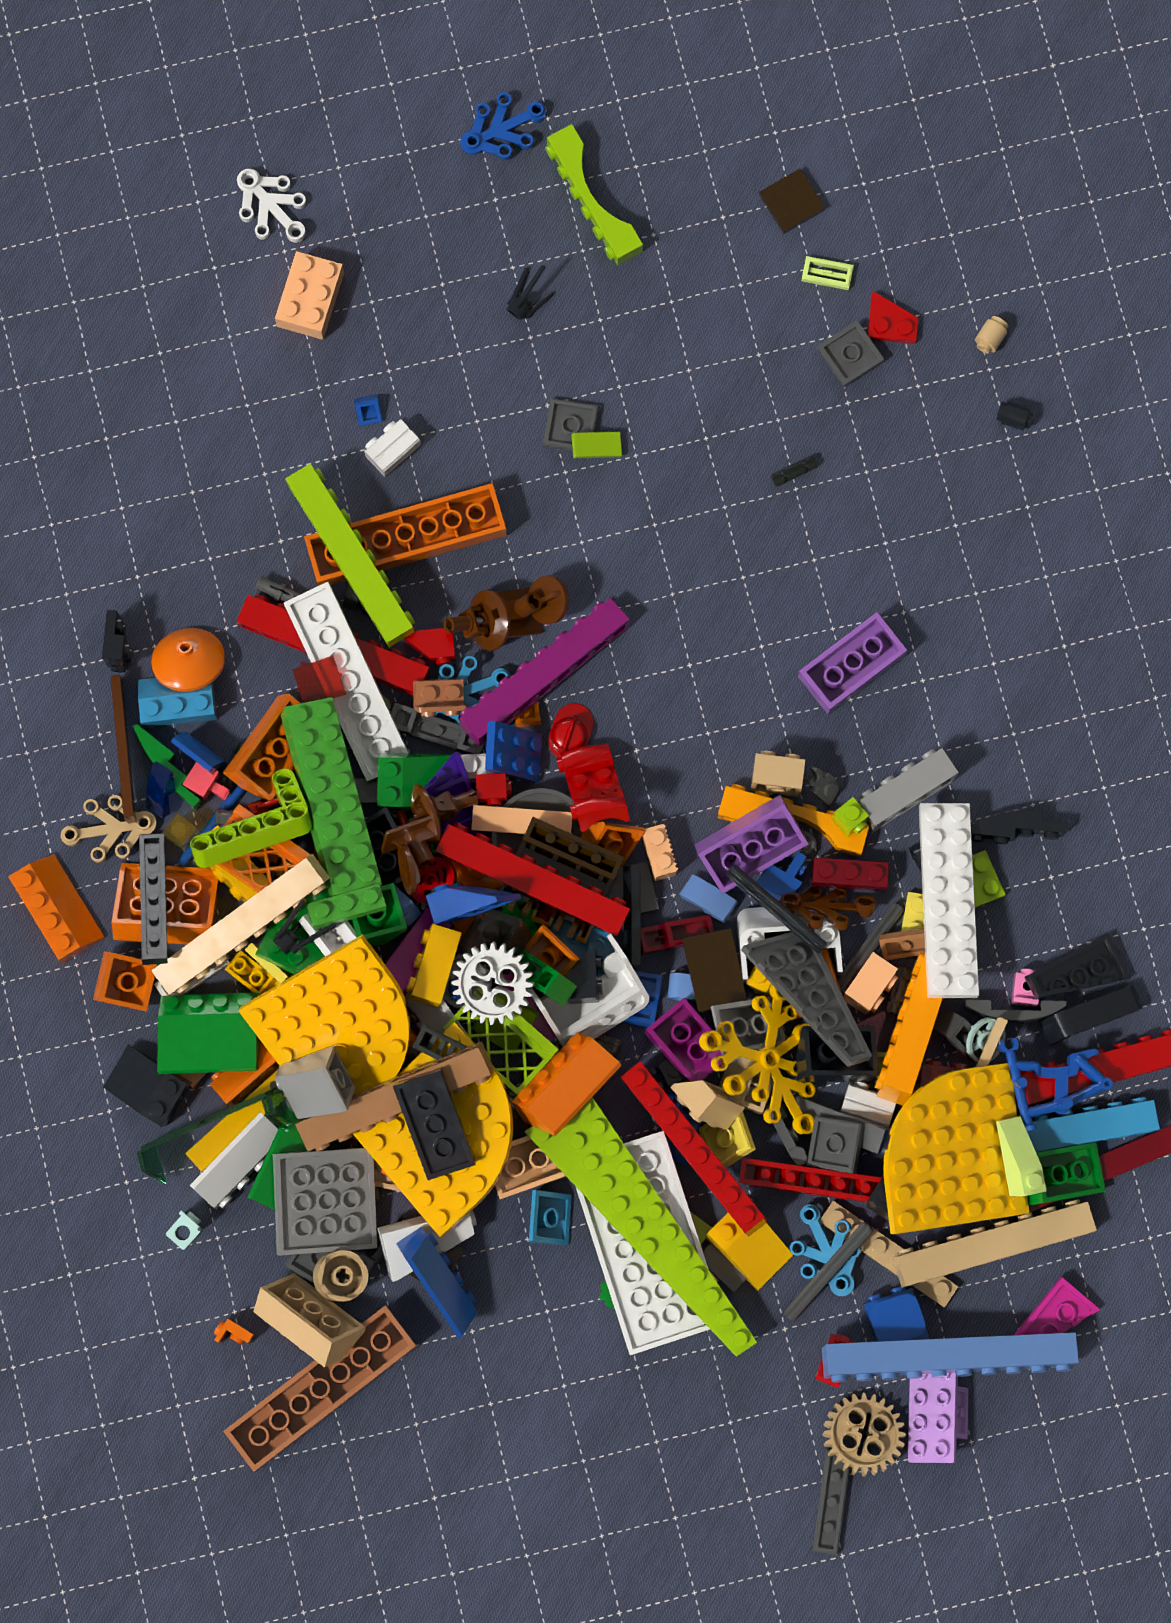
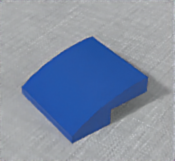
(199, 752)
(647, 1015)

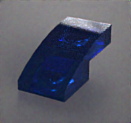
(159, 787)

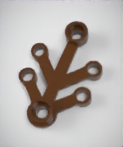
(827, 906)

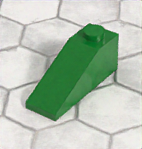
(548, 980)

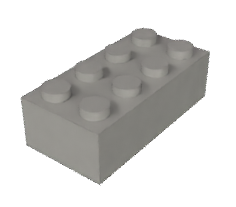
(908, 789)

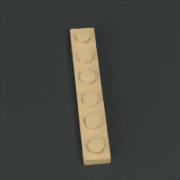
(884, 1250)

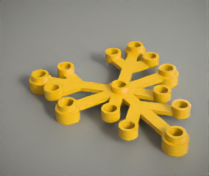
(774, 1018)

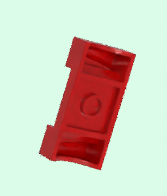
(592, 785)

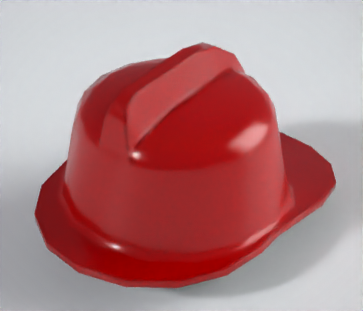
(570, 729)

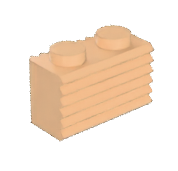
(659, 852)

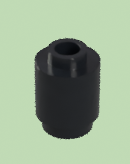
(1014, 415)

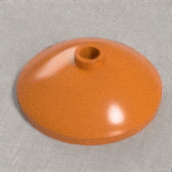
(190, 668)

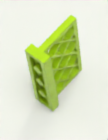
(519, 1028)

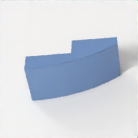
(708, 898)

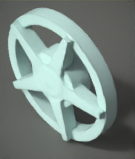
(982, 1037)

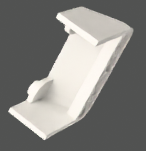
(755, 922)
(621, 998)

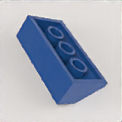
(438, 1280)

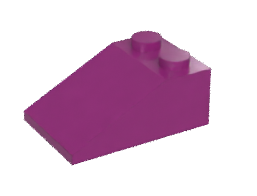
(677, 1039)

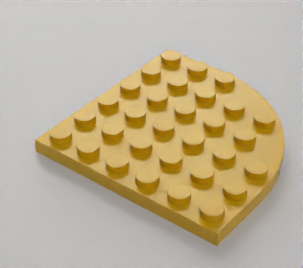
(340, 1003)
(489, 1129)
(947, 1152)

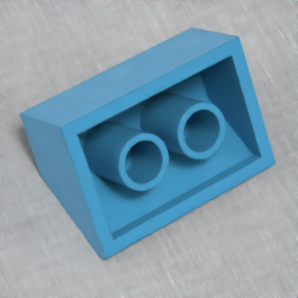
(167, 707)

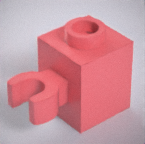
(203, 783)

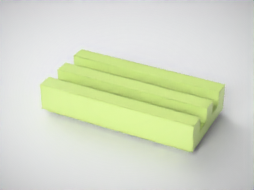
(824, 281)

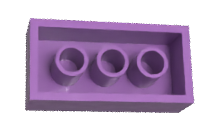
(852, 663)
(751, 842)

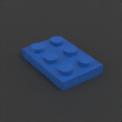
(513, 751)

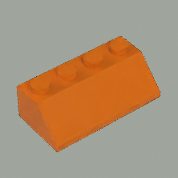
(263, 753)
(56, 907)
(565, 1084)
(236, 1085)

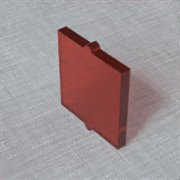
(319, 680)

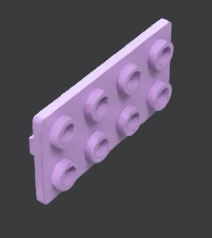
(936, 1418)

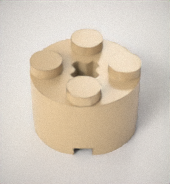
(350, 1265)

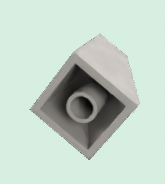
(316, 1084)

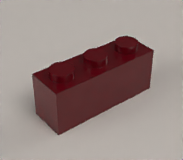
(849, 874)

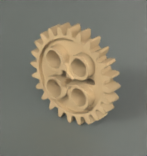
(842, 1428)

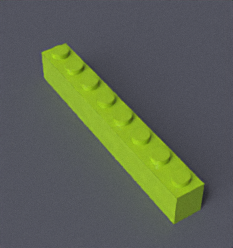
(349, 554)

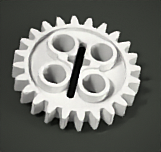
(498, 961)

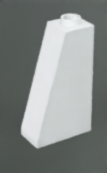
(393, 1233)

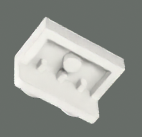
(332, 940)

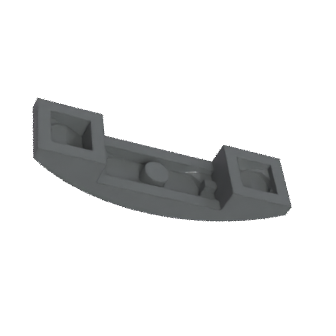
(433, 730)
(1045, 1009)

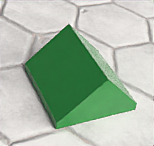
(383, 925)

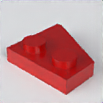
(890, 322)

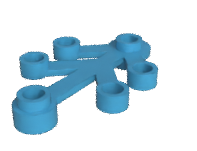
(475, 686)
(826, 1251)

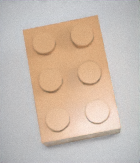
(309, 295)

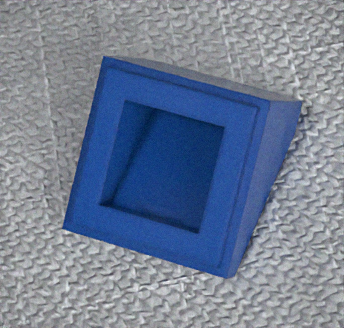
(368, 410)

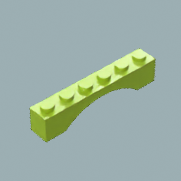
(619, 237)

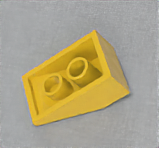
(754, 1256)

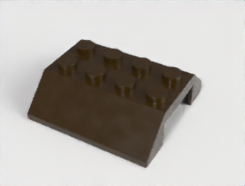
(572, 857)

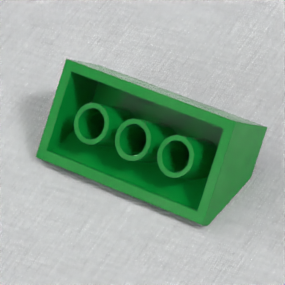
(283, 1142)

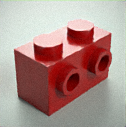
(493, 789)

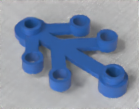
(500, 129)

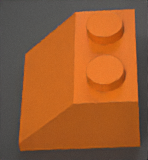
(124, 981)

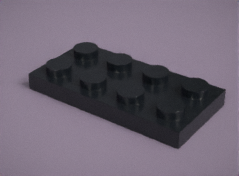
(434, 1124)

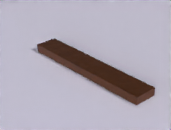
(123, 749)

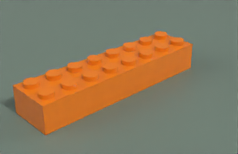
(418, 532)

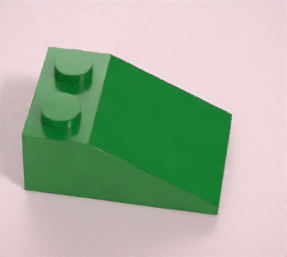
(401, 772)
(1069, 1173)

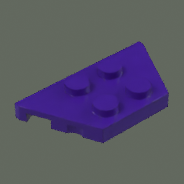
(453, 777)

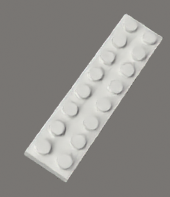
(363, 709)
(948, 900)

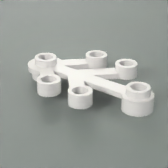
(269, 202)

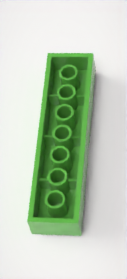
(330, 795)

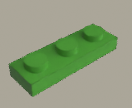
(346, 906)

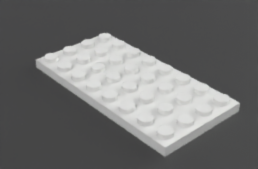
(643, 1301)

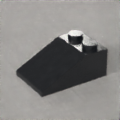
(143, 1089)

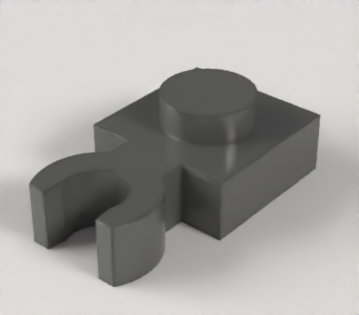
(824, 785)

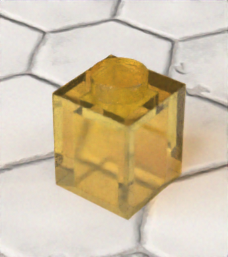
(180, 832)

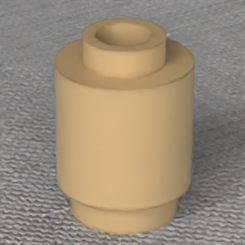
(991, 334)

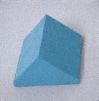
(550, 1218)

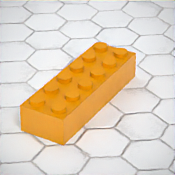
(909, 1039)

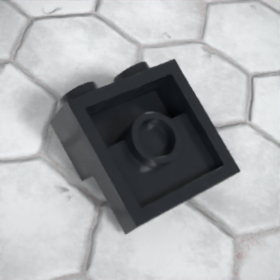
(116, 648)

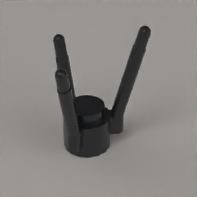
(520, 304)
(287, 939)

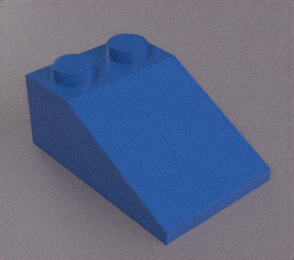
(460, 902)

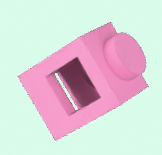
(1019, 994)

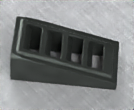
(435, 1033)

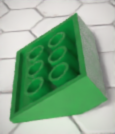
(205, 1034)

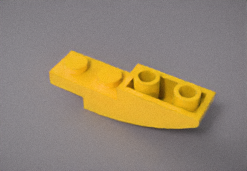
(250, 974)

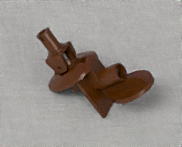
(511, 613)
(415, 837)

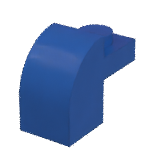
(780, 882)

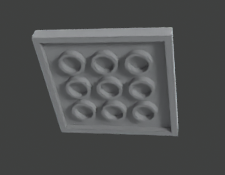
(324, 1201)

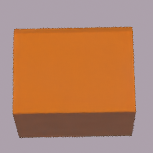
(614, 837)
(551, 951)

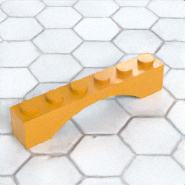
(738, 802)

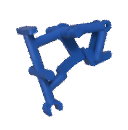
(1062, 1102)

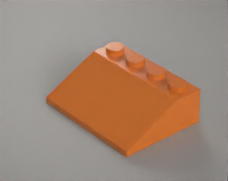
(189, 903)

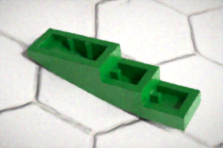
(161, 754)

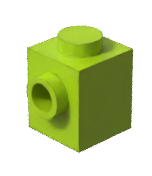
(851, 817)

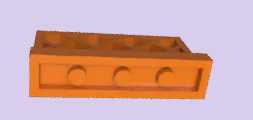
(286, 850)

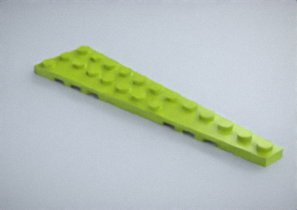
(614, 1183)

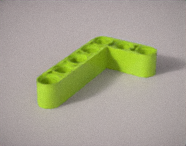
(257, 831)

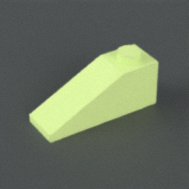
(1020, 1159)

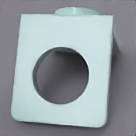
(191, 1222)

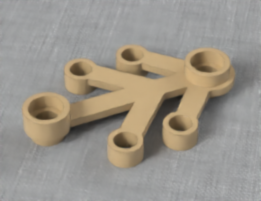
(112, 829)

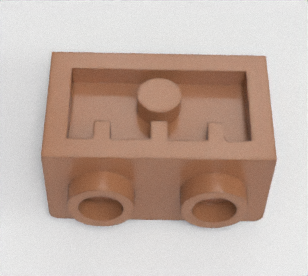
(439, 696)

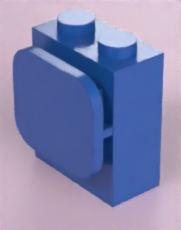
(895, 1316)

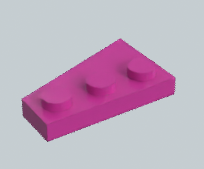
(1058, 1311)

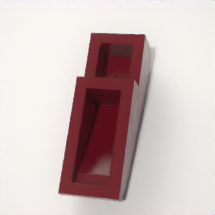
(670, 934)

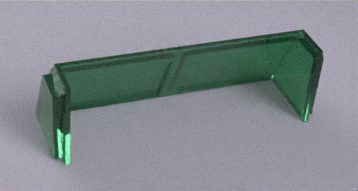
(274, 1108)

